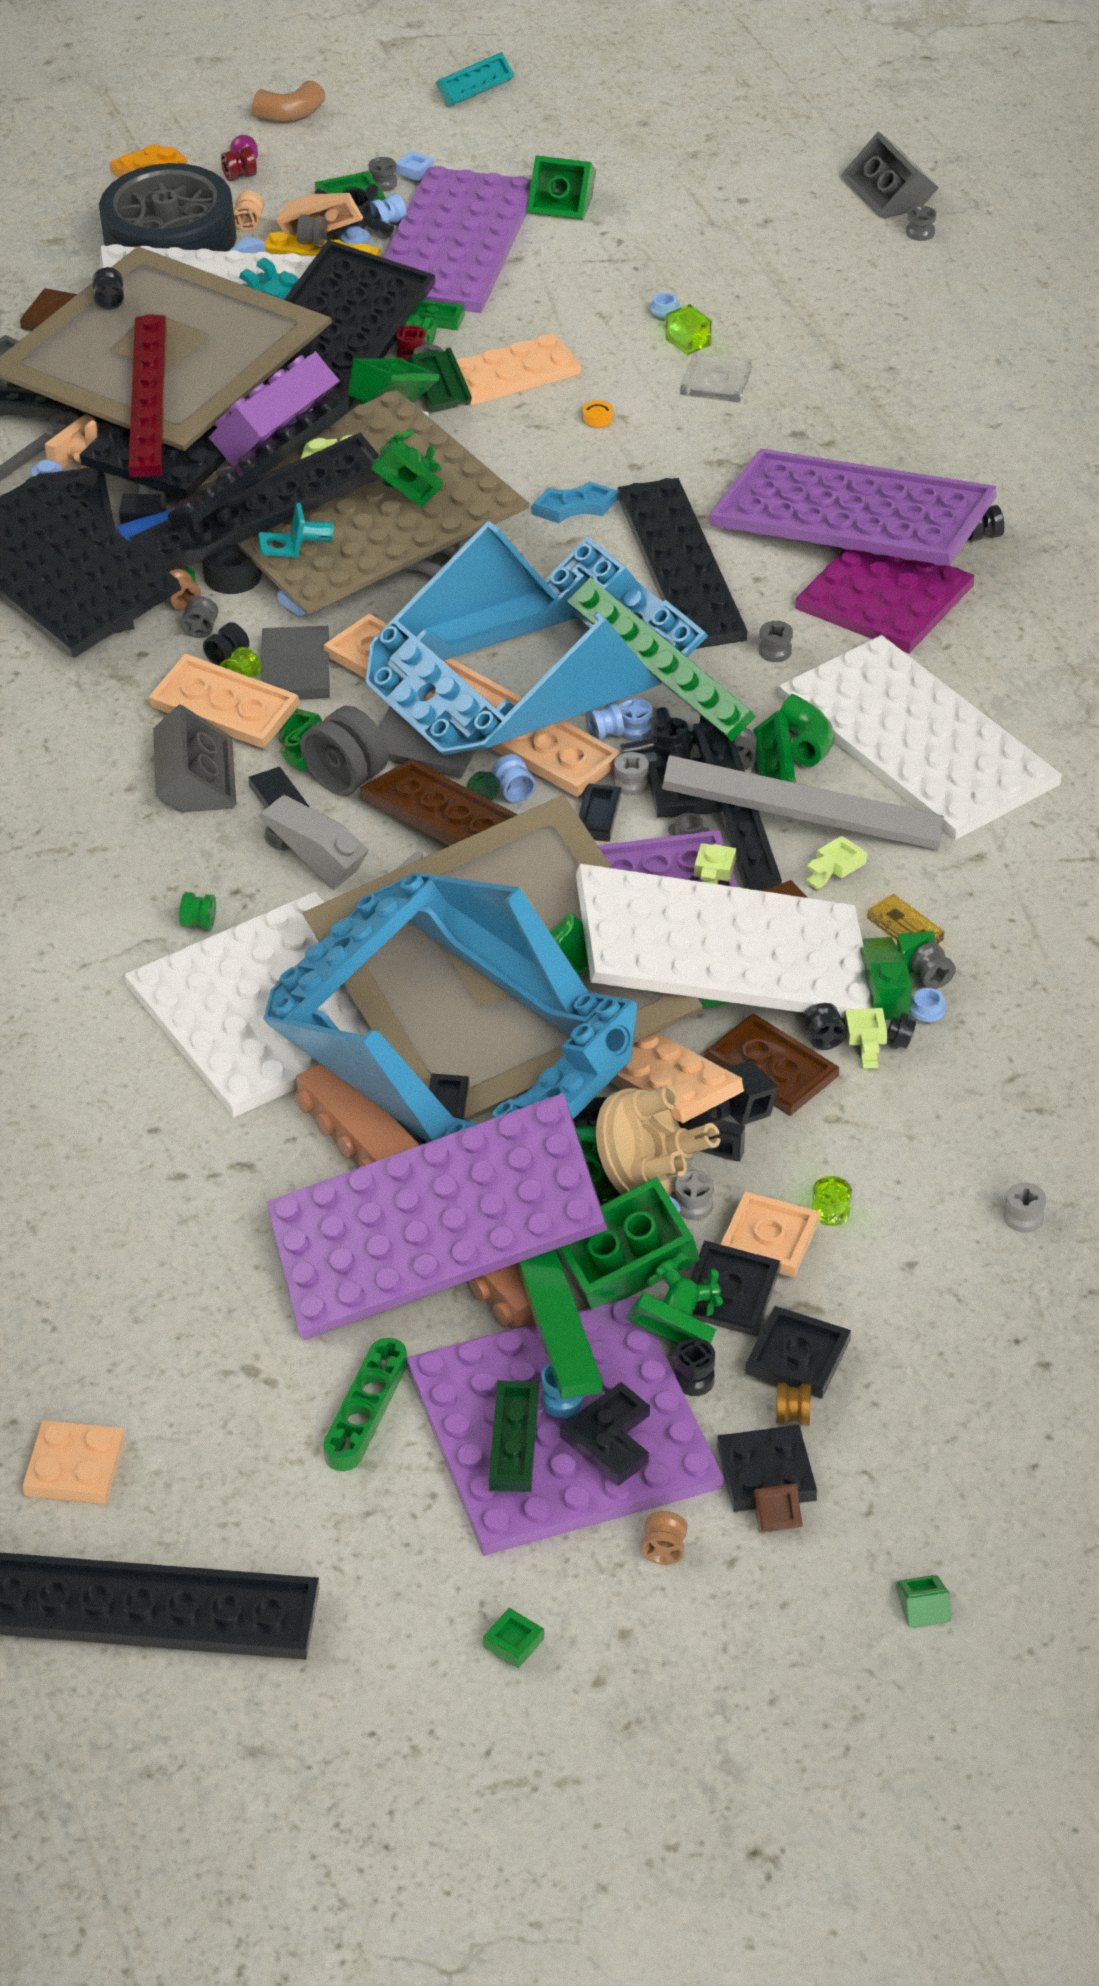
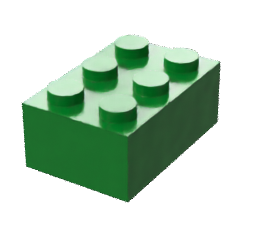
(639, 1237)

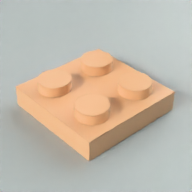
(772, 1230)
(74, 1462)

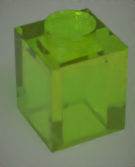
(688, 329)

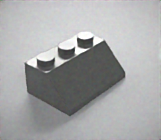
(888, 178)
(193, 763)

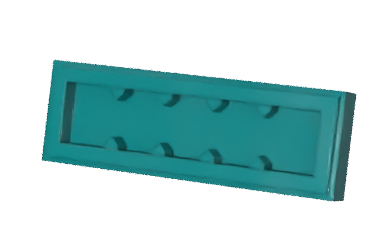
(475, 79)

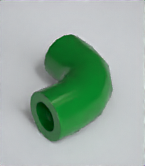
(813, 730)

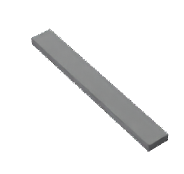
(803, 802)

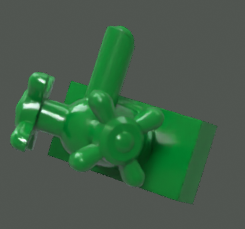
(408, 470)
(673, 1316)

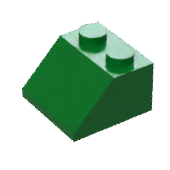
(561, 187)
(380, 375)

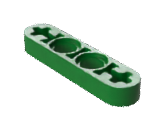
(369, 1404)

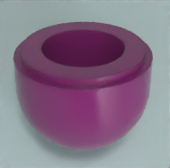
(244, 141)

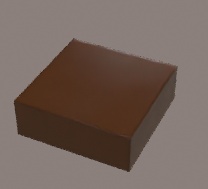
(777, 1508)

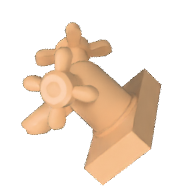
(72, 441)

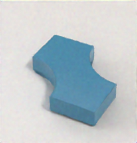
(561, 504)

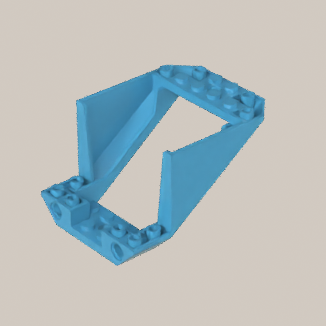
(494, 596)
(498, 937)

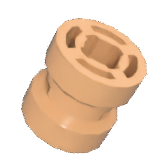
(248, 210)

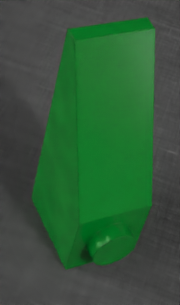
(887, 976)

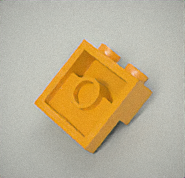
(148, 156)

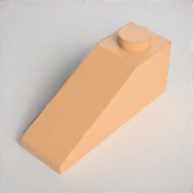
(336, 207)

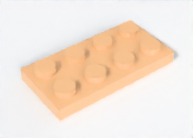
(517, 367)
(226, 699)
(697, 1080)

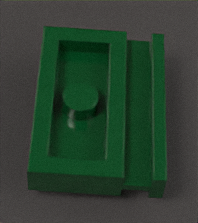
(450, 387)

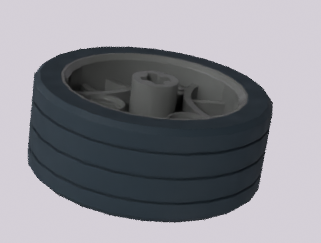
(168, 209)

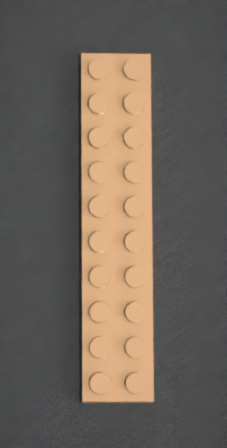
(555, 752)

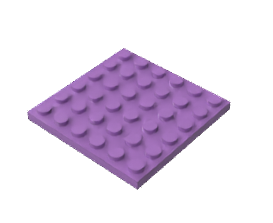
(567, 1490)

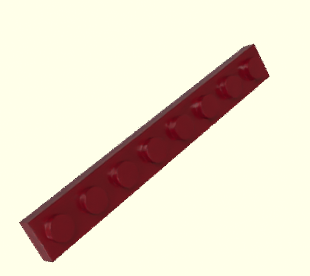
(148, 396)

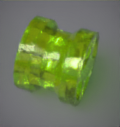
(243, 662)
(832, 1199)

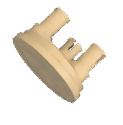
(644, 1141)

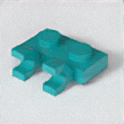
(270, 281)

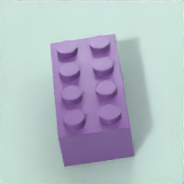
(272, 406)

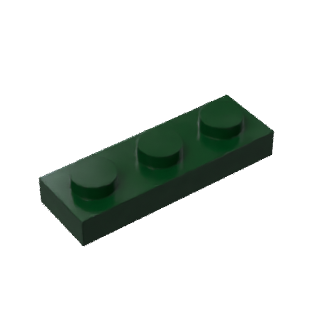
(514, 1436)

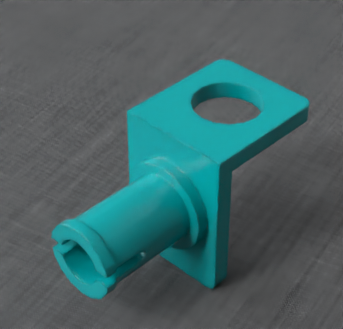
(300, 531)

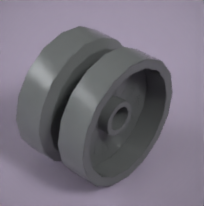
(344, 750)

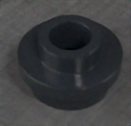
(901, 1031)

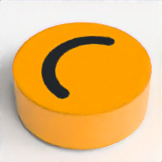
(597, 413)

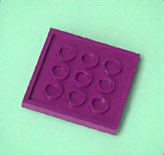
(884, 596)

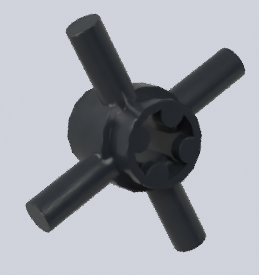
(362, 200)
(669, 738)

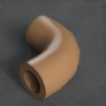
(288, 106)

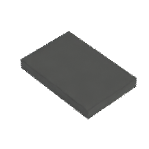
(297, 660)
(407, 744)

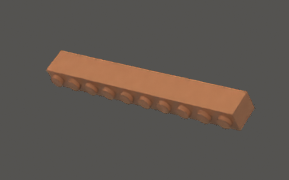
(372, 1134)

